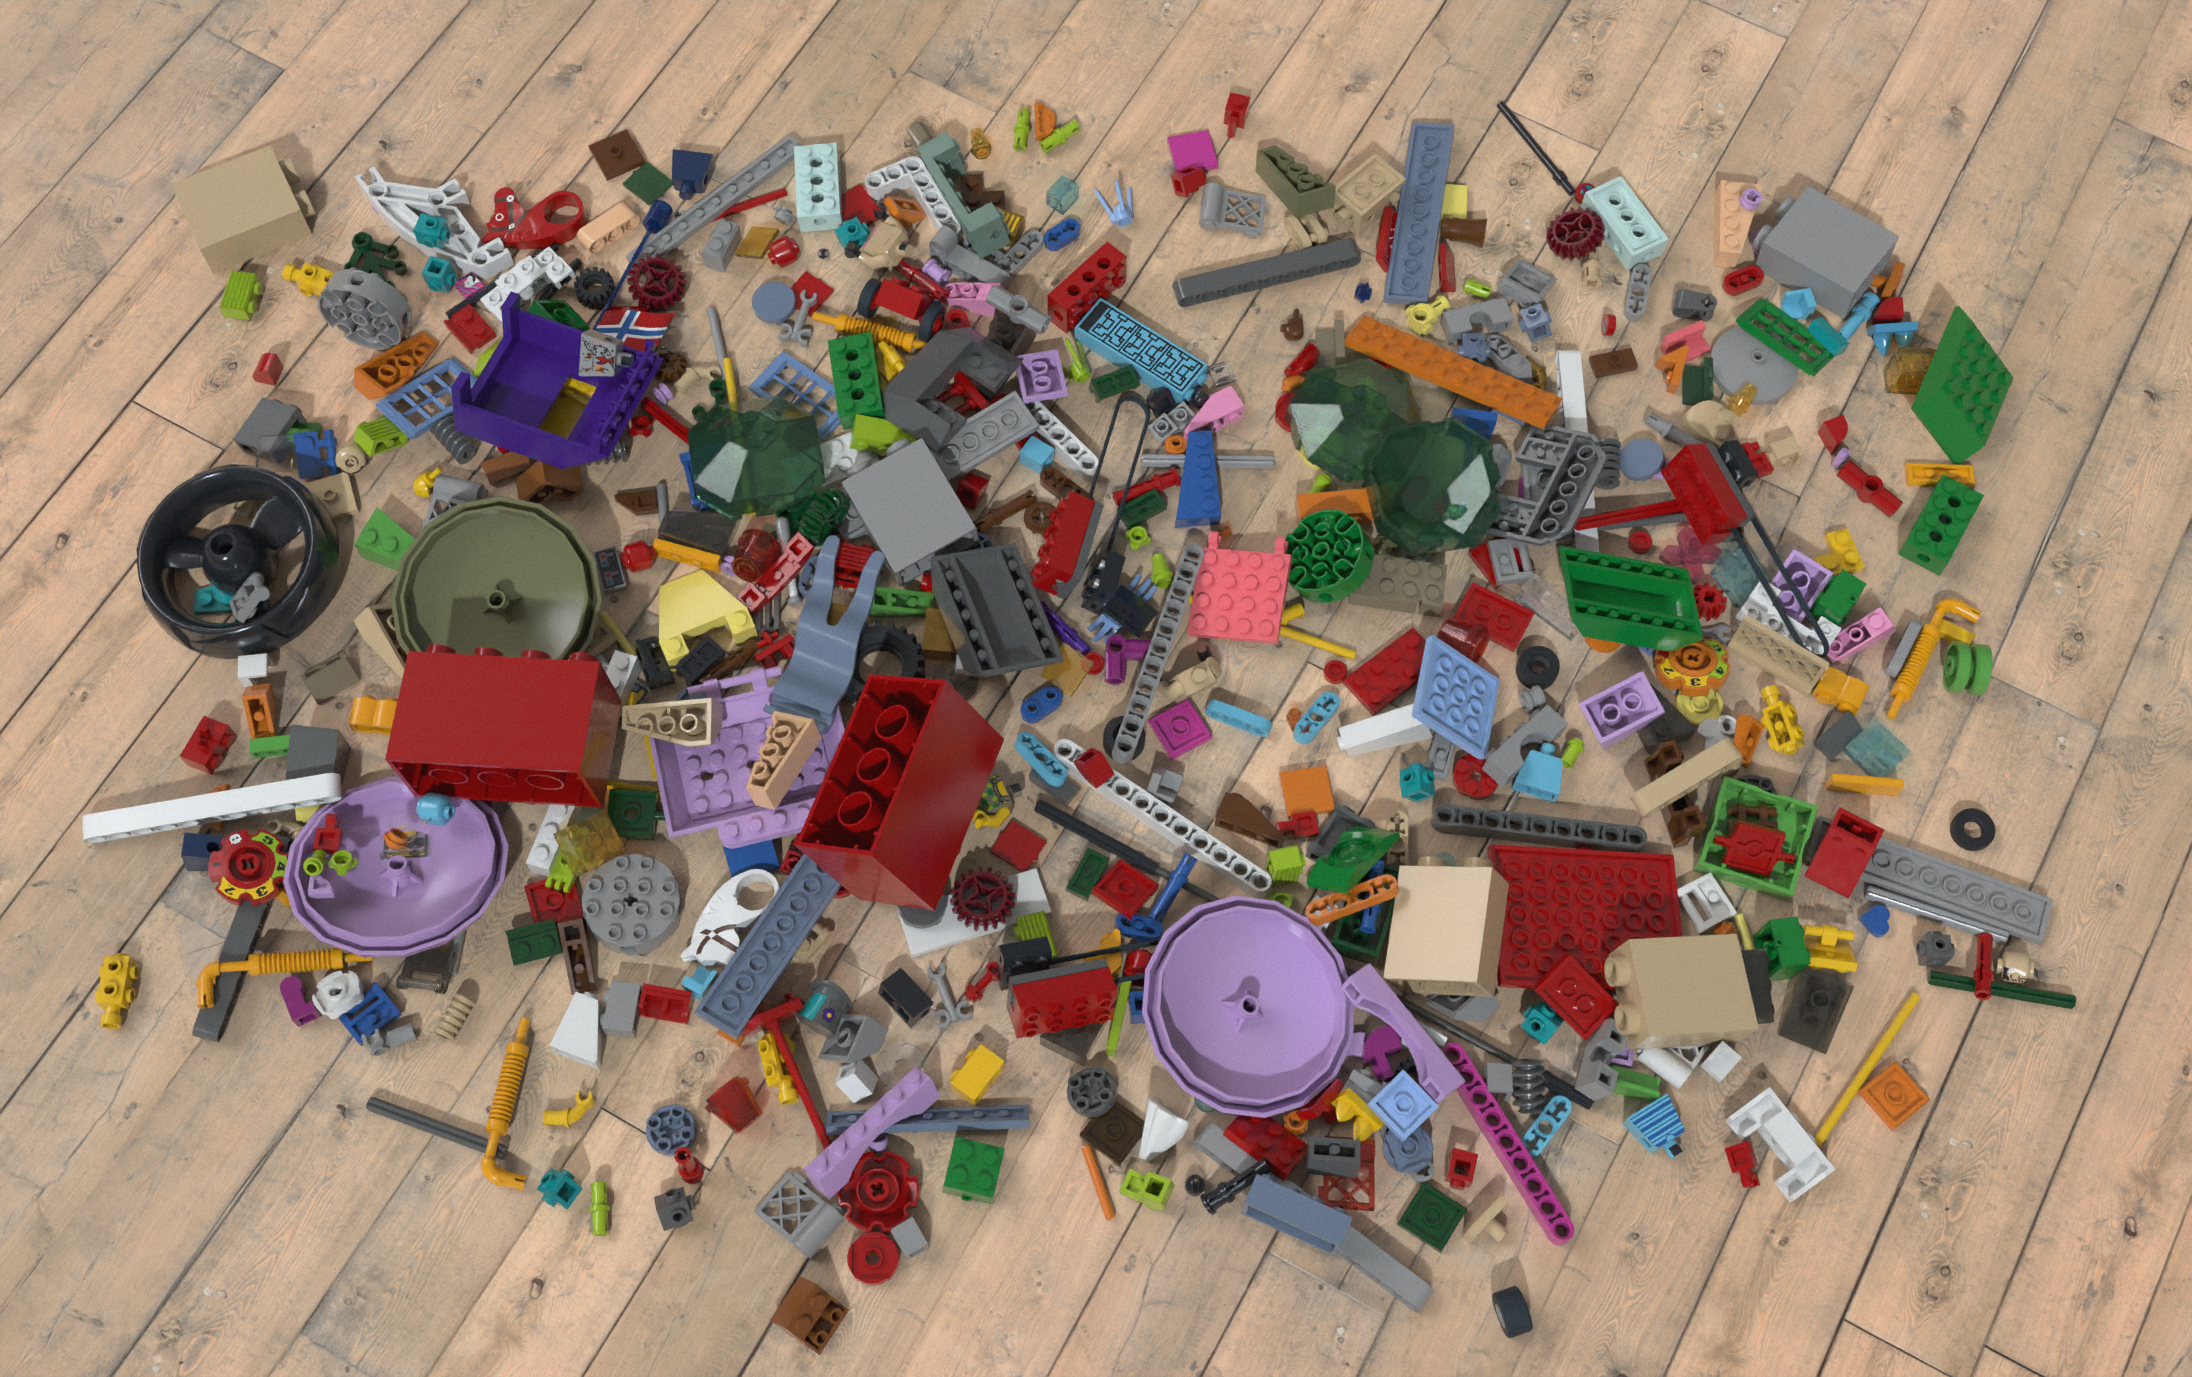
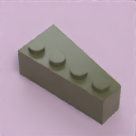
(1293, 182)

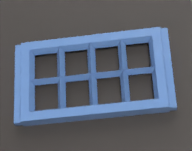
(776, 367)
(400, 420)

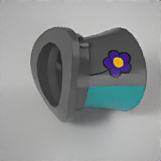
(825, 1008)

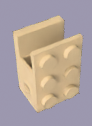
(1365, 193)

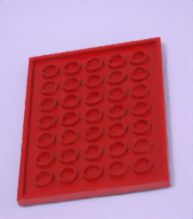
(1580, 907)

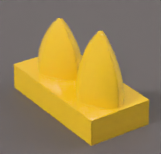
(1353, 1108)

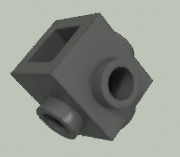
(1934, 949)
(674, 1208)

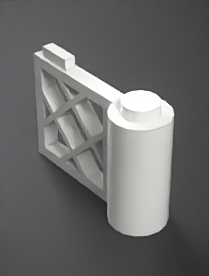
(1671, 1063)

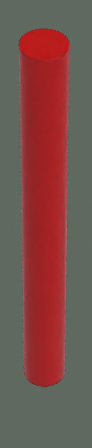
(753, 203)

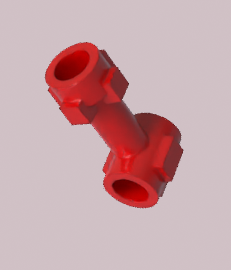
(974, 993)

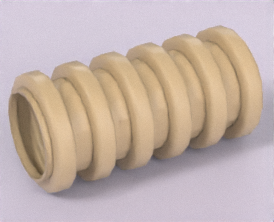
(454, 1017)

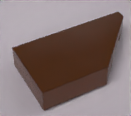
(639, 502)

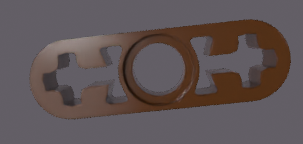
(1062, 481)

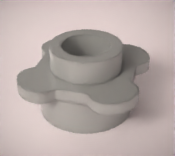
(784, 215)

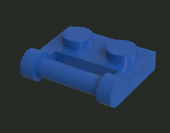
(374, 1017)

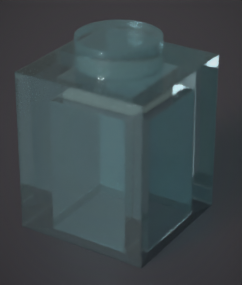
(1062, 195)

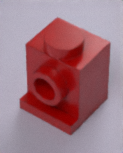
(1188, 180)
(1466, 1162)

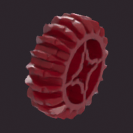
(1577, 240)
(648, 267)
(973, 903)

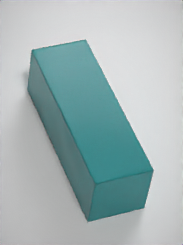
(1828, 336)

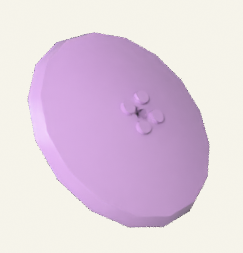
(398, 902)
(1290, 986)

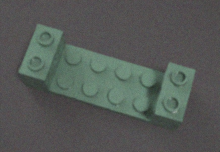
(981, 227)

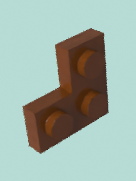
(975, 197)

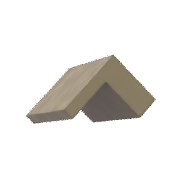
(1330, 345)
(329, 678)

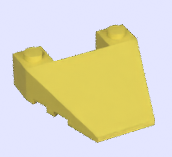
(695, 607)

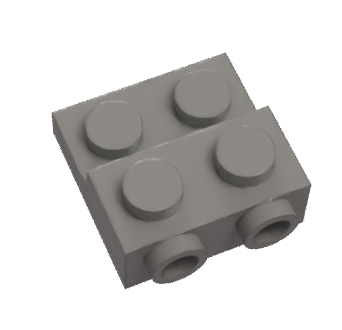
(1526, 284)

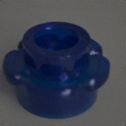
(1363, 292)

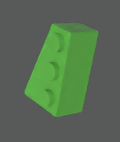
(383, 540)

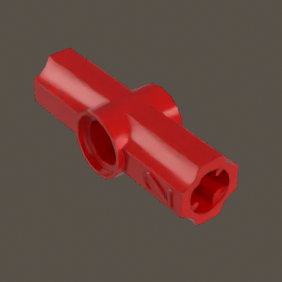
(1861, 481)

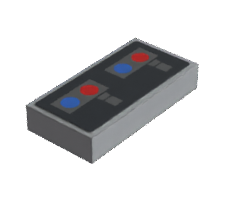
(610, 570)

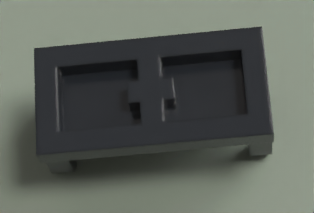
(1130, 611)
(700, 661)
(653, 663)
(905, 997)

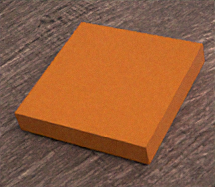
(1306, 791)
(1893, 1096)

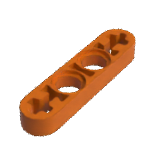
(1353, 903)

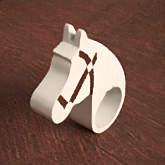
(722, 920)

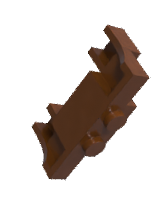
(1681, 817)

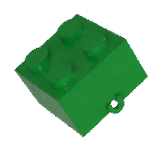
(1838, 598)
(1784, 947)
(973, 1170)

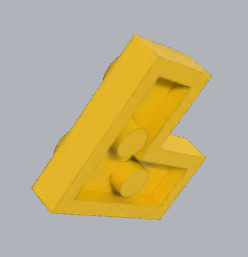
(1843, 553)

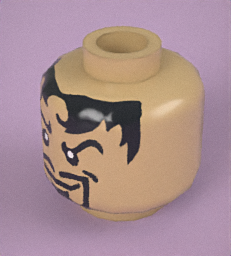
(350, 457)
(2015, 967)

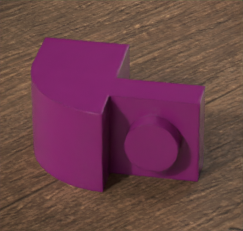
(1379, 1045)

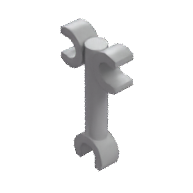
(797, 333)
(951, 1013)

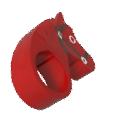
(532, 227)

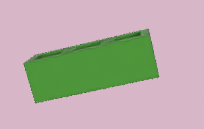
(269, 746)

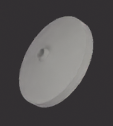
(1745, 359)

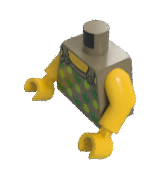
(995, 803)

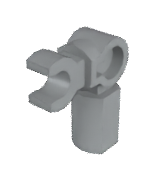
(380, 1043)

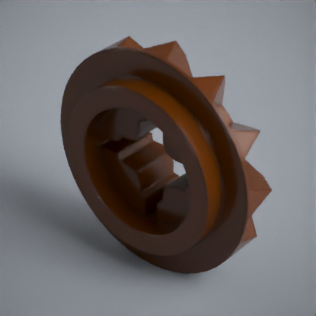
(668, 375)
(1033, 512)

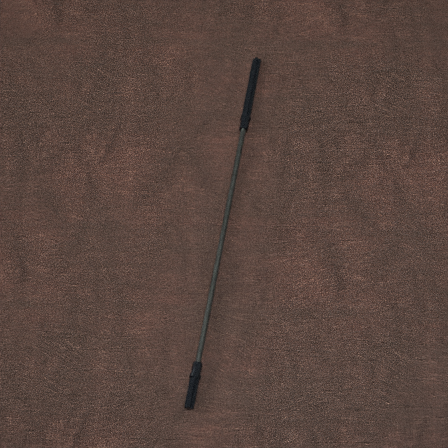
(1147, 864)

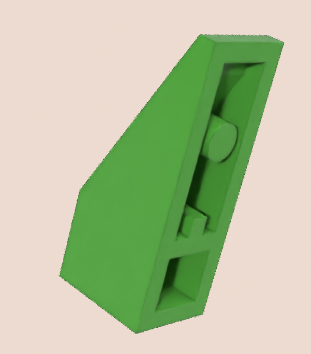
(900, 603)

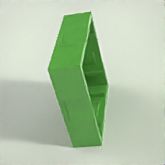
(1793, 818)

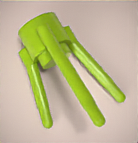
(1079, 369)

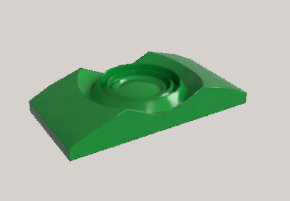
(1351, 858)

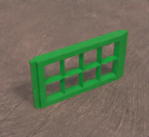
(1754, 312)

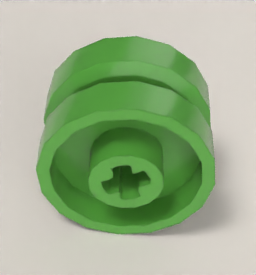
(1967, 668)

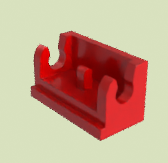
(666, 1003)

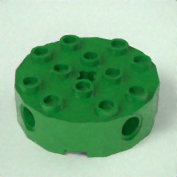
(1328, 556)

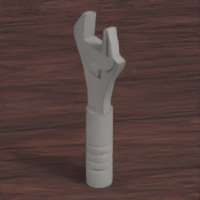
(1717, 633)

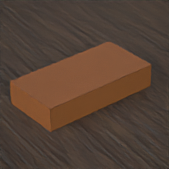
(505, 466)

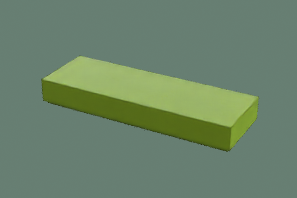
(1118, 1018)

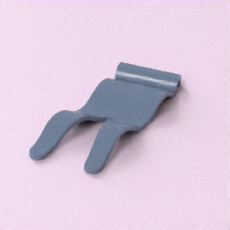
(825, 653)

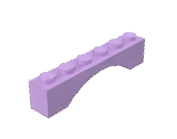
(1434, 1070)
(835, 1164)

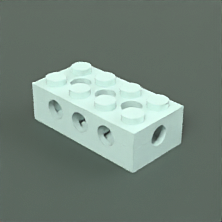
(818, 187)
(1627, 223)

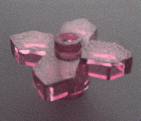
(1690, 553)

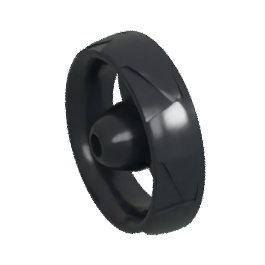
(234, 553)

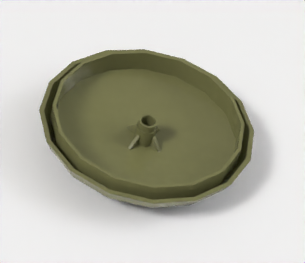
(489, 552)

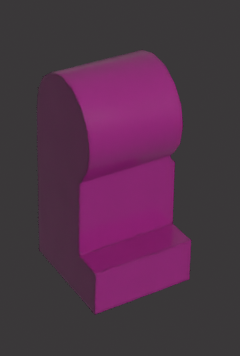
(295, 998)

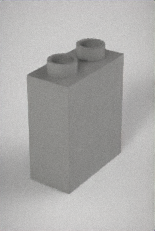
(1824, 249)
(909, 509)

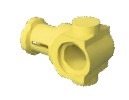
(1427, 313)

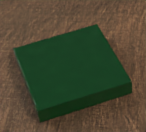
(1432, 1217)

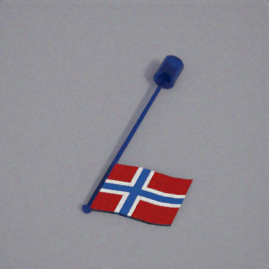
(637, 326)

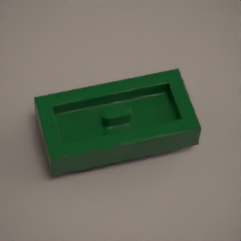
(1142, 509)
(1087, 874)

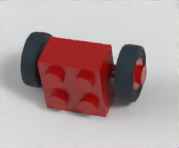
(905, 300)

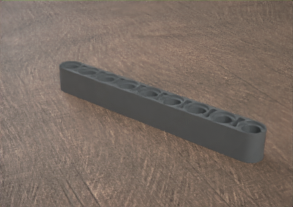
(1266, 272)
(1529, 835)
(238, 945)

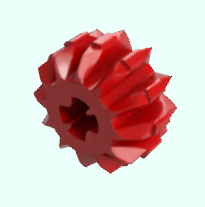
(1715, 601)

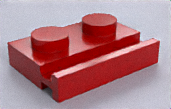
(470, 328)

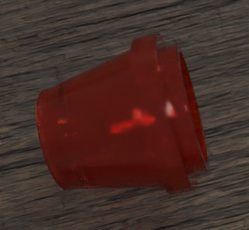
(755, 554)
(1465, 638)
(735, 1104)

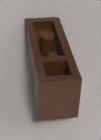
(1245, 819)
(577, 953)

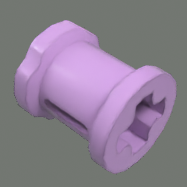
(936, 272)

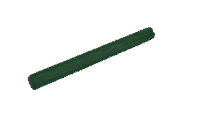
(2004, 990)

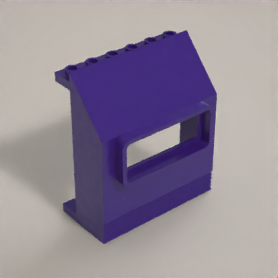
(526, 379)

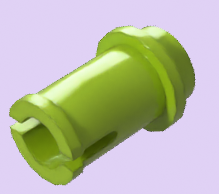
(1477, 288)
(1321, 483)
(1574, 748)
(315, 864)

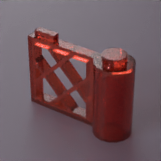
(1367, 1158)

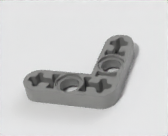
(1022, 245)

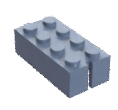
(1296, 1214)

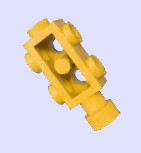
(309, 279)
(1781, 731)
(122, 982)
(775, 1068)

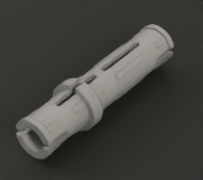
(1669, 430)

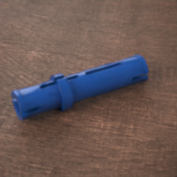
(1173, 887)
(1369, 922)

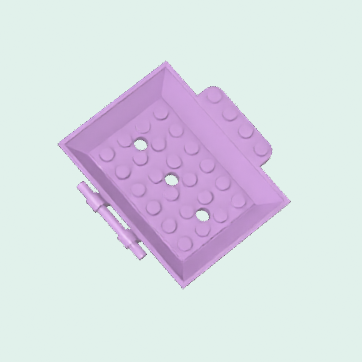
(724, 801)

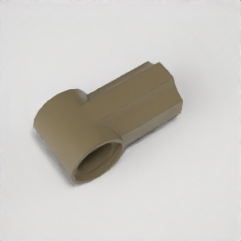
(919, 134)

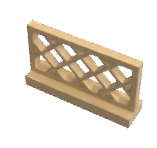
(1778, 665)

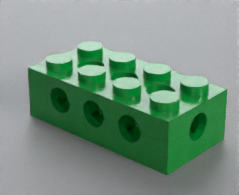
(856, 378)
(1941, 525)

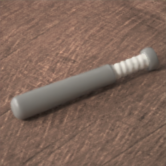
(784, 537)

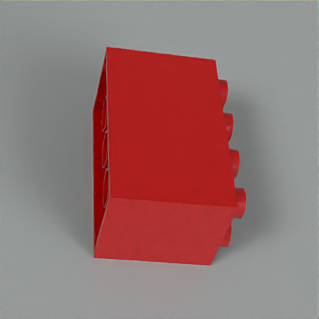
(505, 727)
(901, 791)

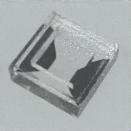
(1221, 374)

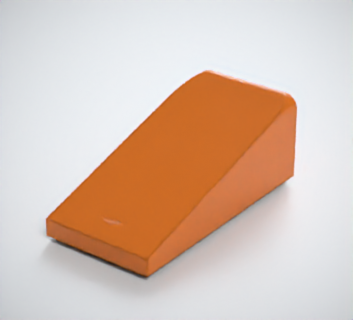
(1747, 736)

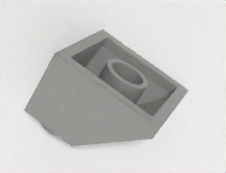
(1463, 1007)
(854, 1040)

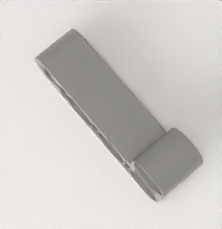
(963, 262)

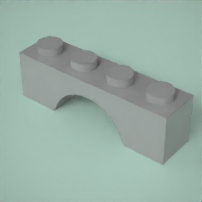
(1506, 761)

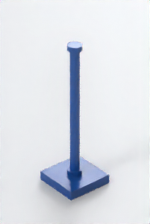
(1479, 421)

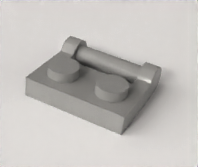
(1505, 563)
(245, 601)

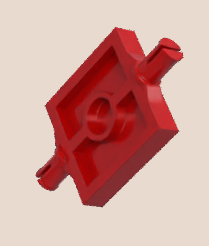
(1754, 848)

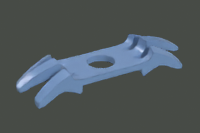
(1111, 623)

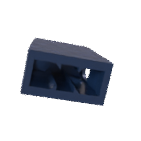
(691, 172)
(198, 849)

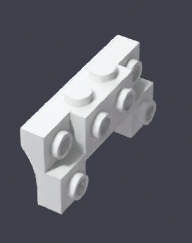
(527, 280)
(1760, 608)
(1787, 1140)

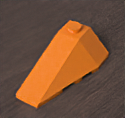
(393, 367)

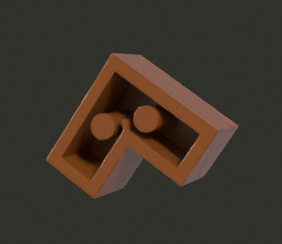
(547, 481)

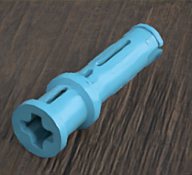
(1860, 314)

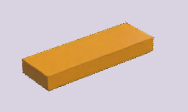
(1929, 474)
(687, 555)
(1864, 784)

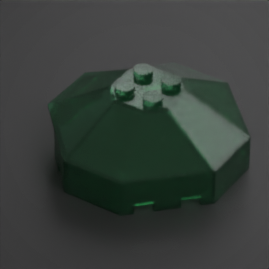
(1346, 413)
(756, 457)
(1432, 486)

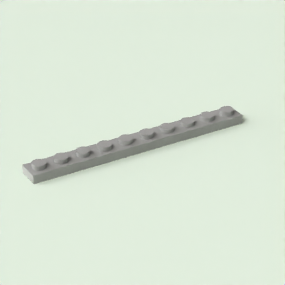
(719, 200)

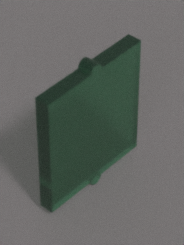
(648, 183)

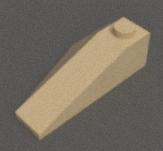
(379, 632)
(679, 722)

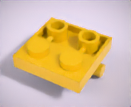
(889, 362)
(1827, 950)

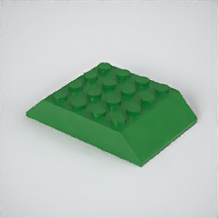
(1962, 390)
(1630, 600)

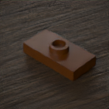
(1613, 363)

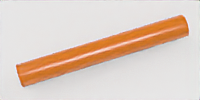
(1098, 1182)

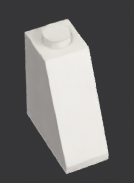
(580, 1031)

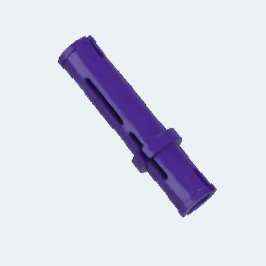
(1079, 644)

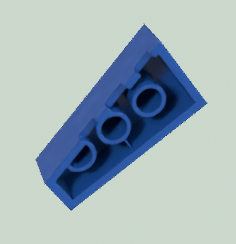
(1199, 487)

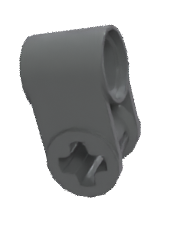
(1692, 305)

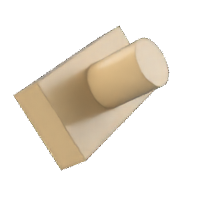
(1489, 1223)

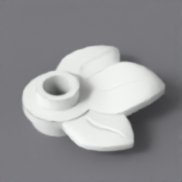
(1714, 730)

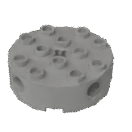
(365, 309)
(655, 905)

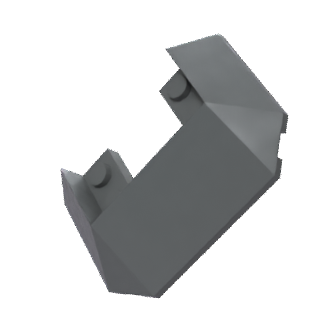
(911, 394)
(1576, 467)

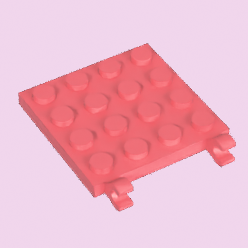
(1240, 593)

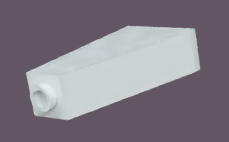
(1383, 732)

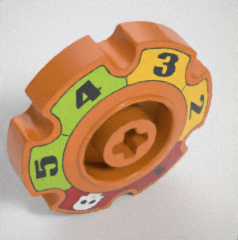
(1693, 667)

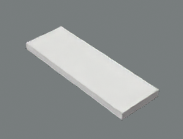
(1029, 899)

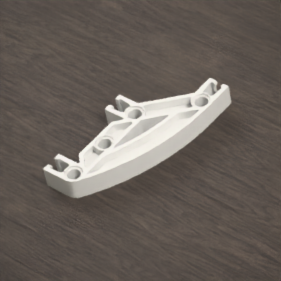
(402, 205)

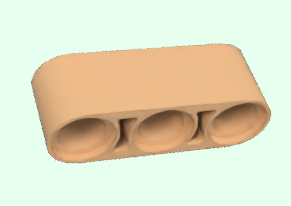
(608, 227)

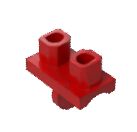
(766, 656)

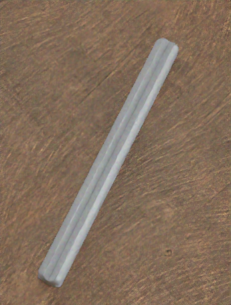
(1221, 460)
(1934, 913)

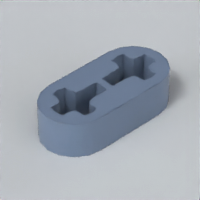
(807, 576)

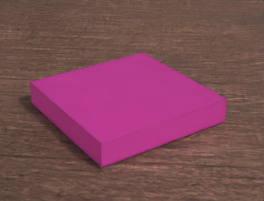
(1193, 150)
(1179, 729)

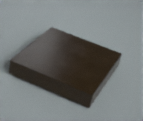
(1114, 1133)

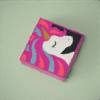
(468, 285)

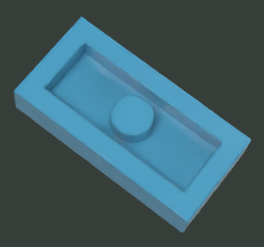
(1883, 334)

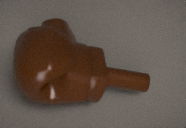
(1294, 328)

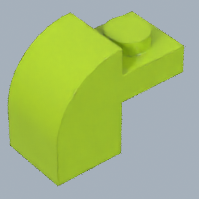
(1147, 1189)

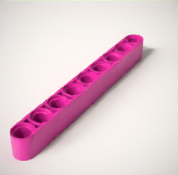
(1508, 1155)

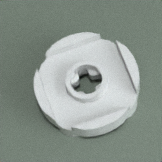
(335, 1005)

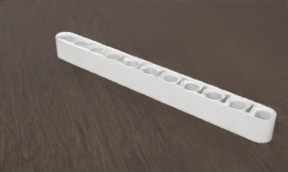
(1574, 417)
(211, 808)
(1174, 821)

